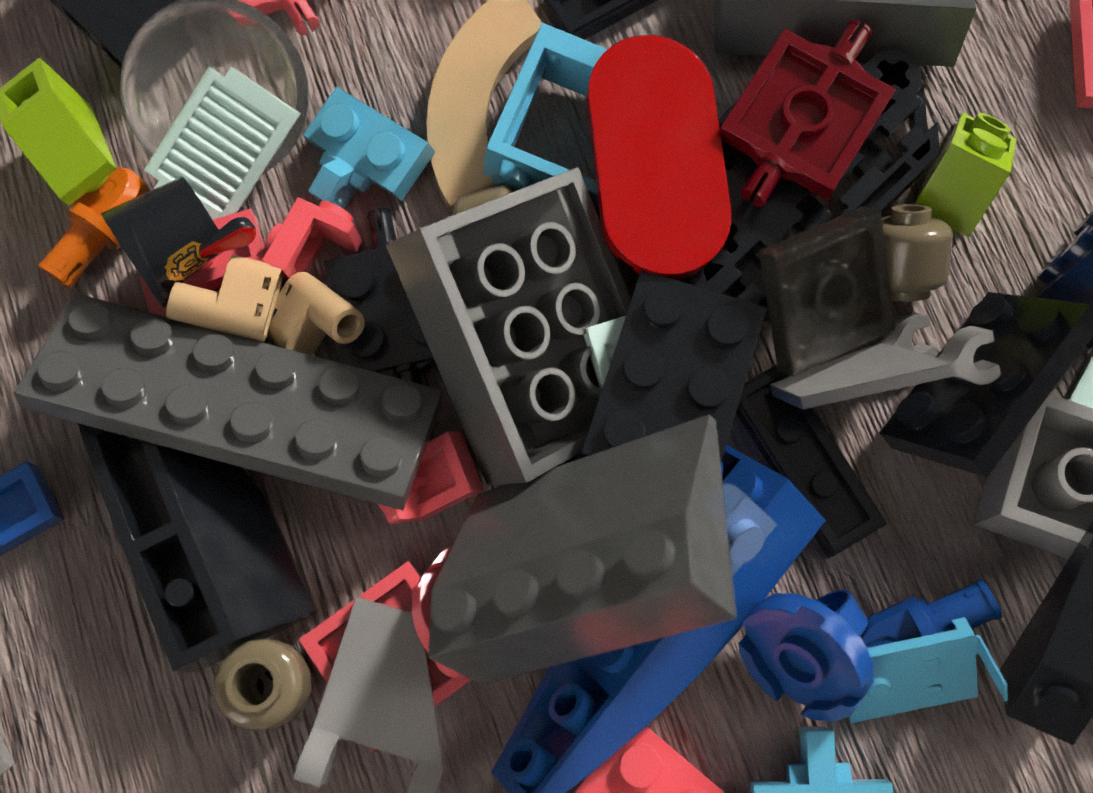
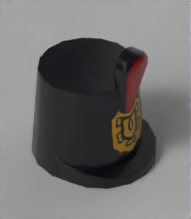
(172, 235)

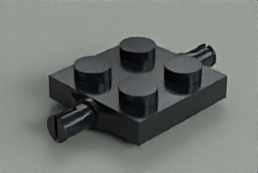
(391, 333)

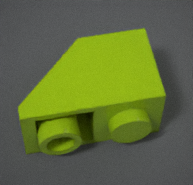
(55, 131)
(968, 171)

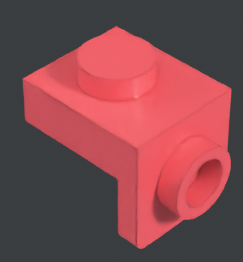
(303, 233)
(442, 480)

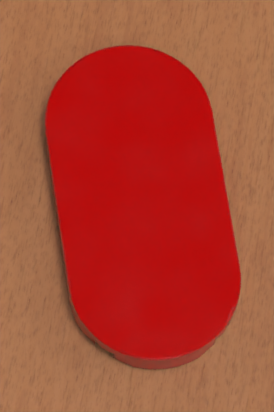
(658, 157)

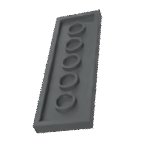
(233, 400)

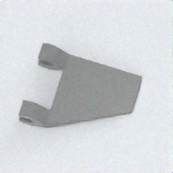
(890, 366)
(377, 699)

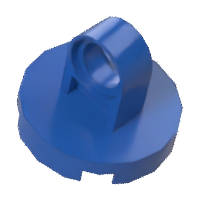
(809, 652)

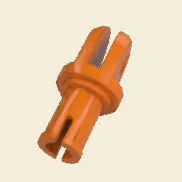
(88, 229)

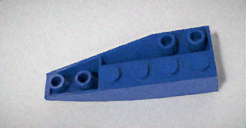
(604, 700)

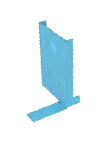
(926, 672)

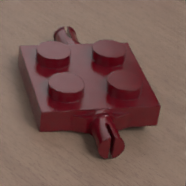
(806, 113)

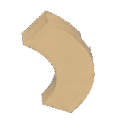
(464, 88)

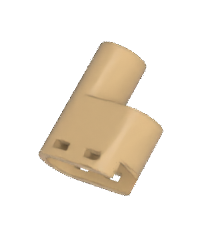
(236, 305)
(308, 312)

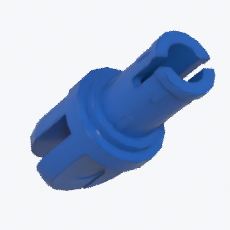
(916, 618)

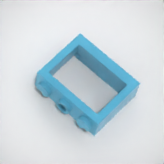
(558, 59)

